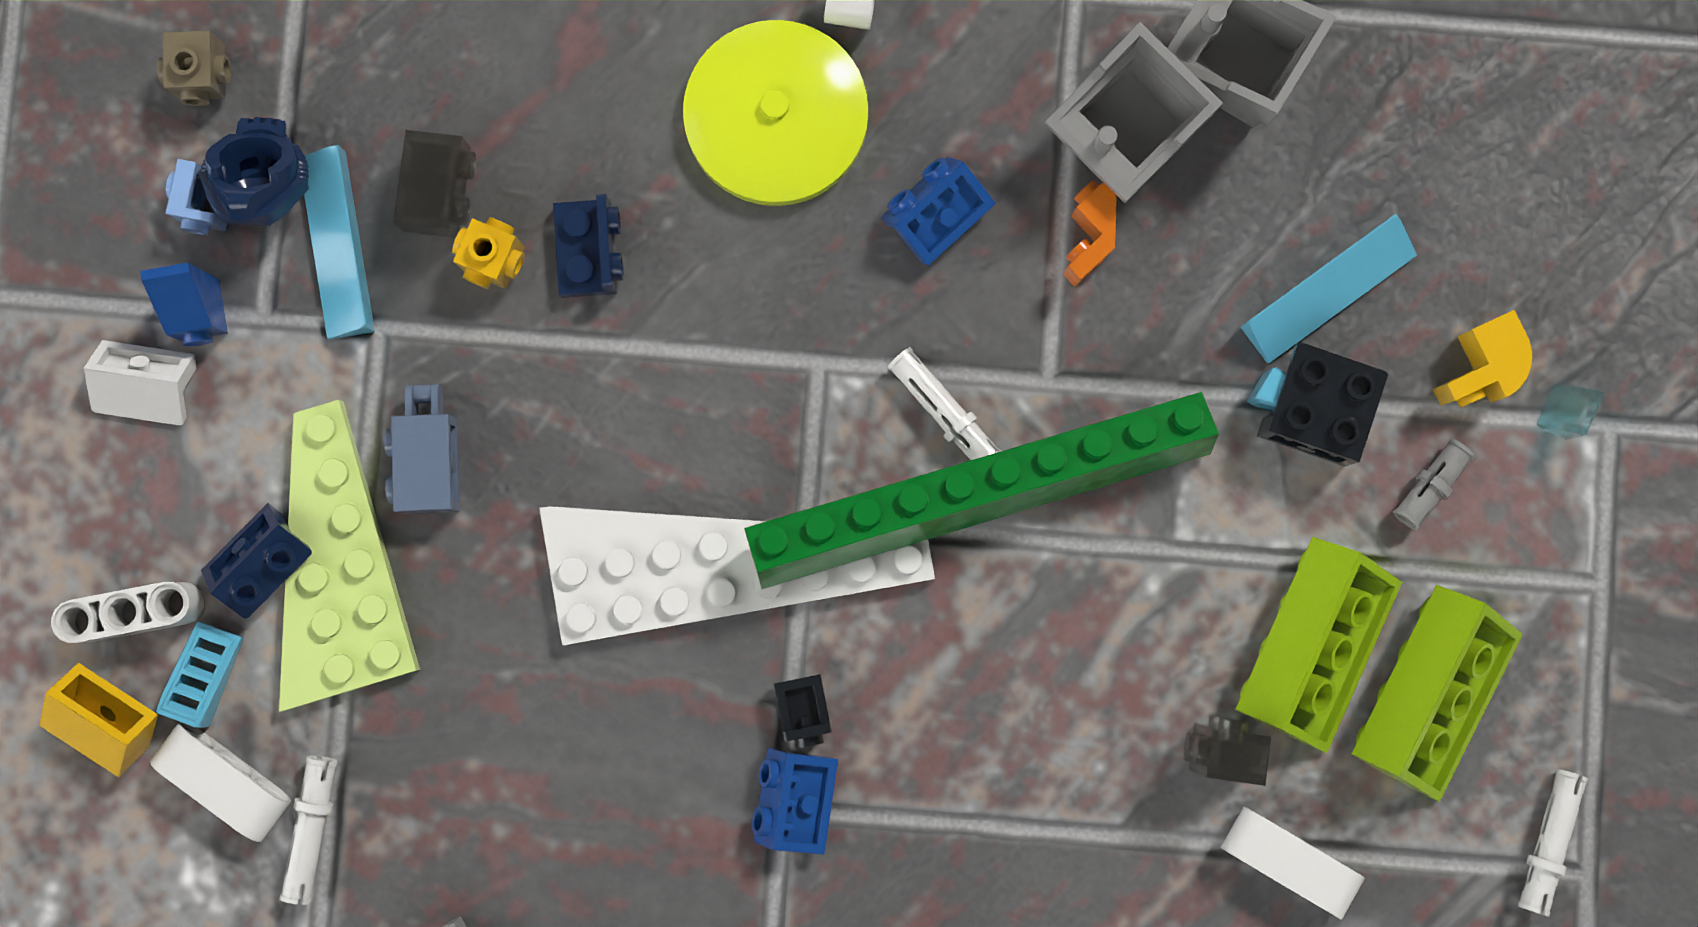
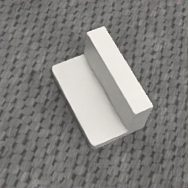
(139, 382)

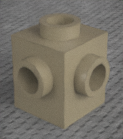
(194, 67)

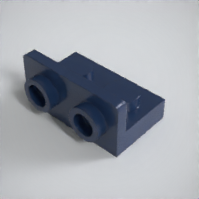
(587, 247)
(255, 562)

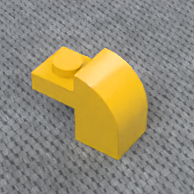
(1500, 362)

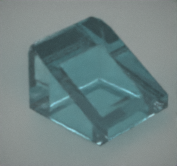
(1569, 411)

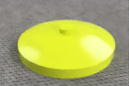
(775, 112)

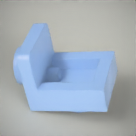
(188, 200)

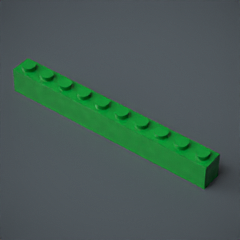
(981, 490)

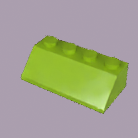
(1319, 643)
(1437, 691)

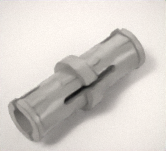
(1434, 484)

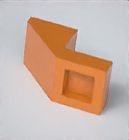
(1098, 219)

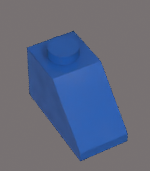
(186, 302)

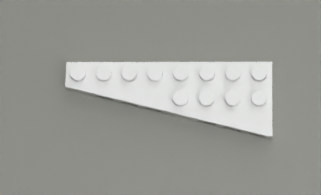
(662, 570)

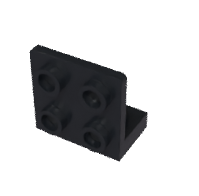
(1325, 405)

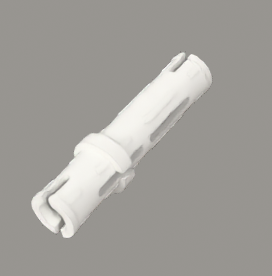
(942, 406)
(308, 829)
(1552, 844)

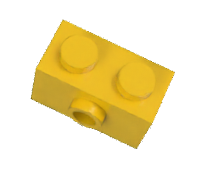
(98, 719)

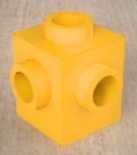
(496, 267)

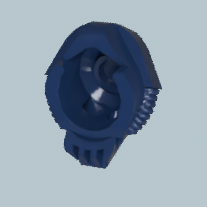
(254, 173)

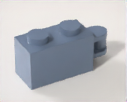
(423, 455)

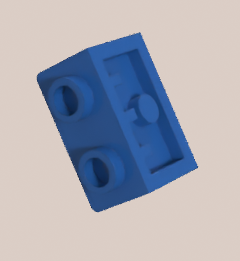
(938, 208)
(794, 801)

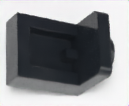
(803, 710)

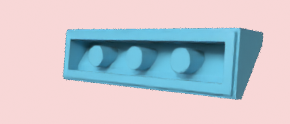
(337, 245)
(1330, 289)

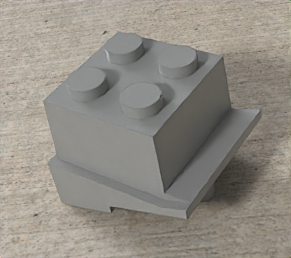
(1250, 51)
(1133, 112)

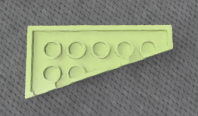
(342, 601)

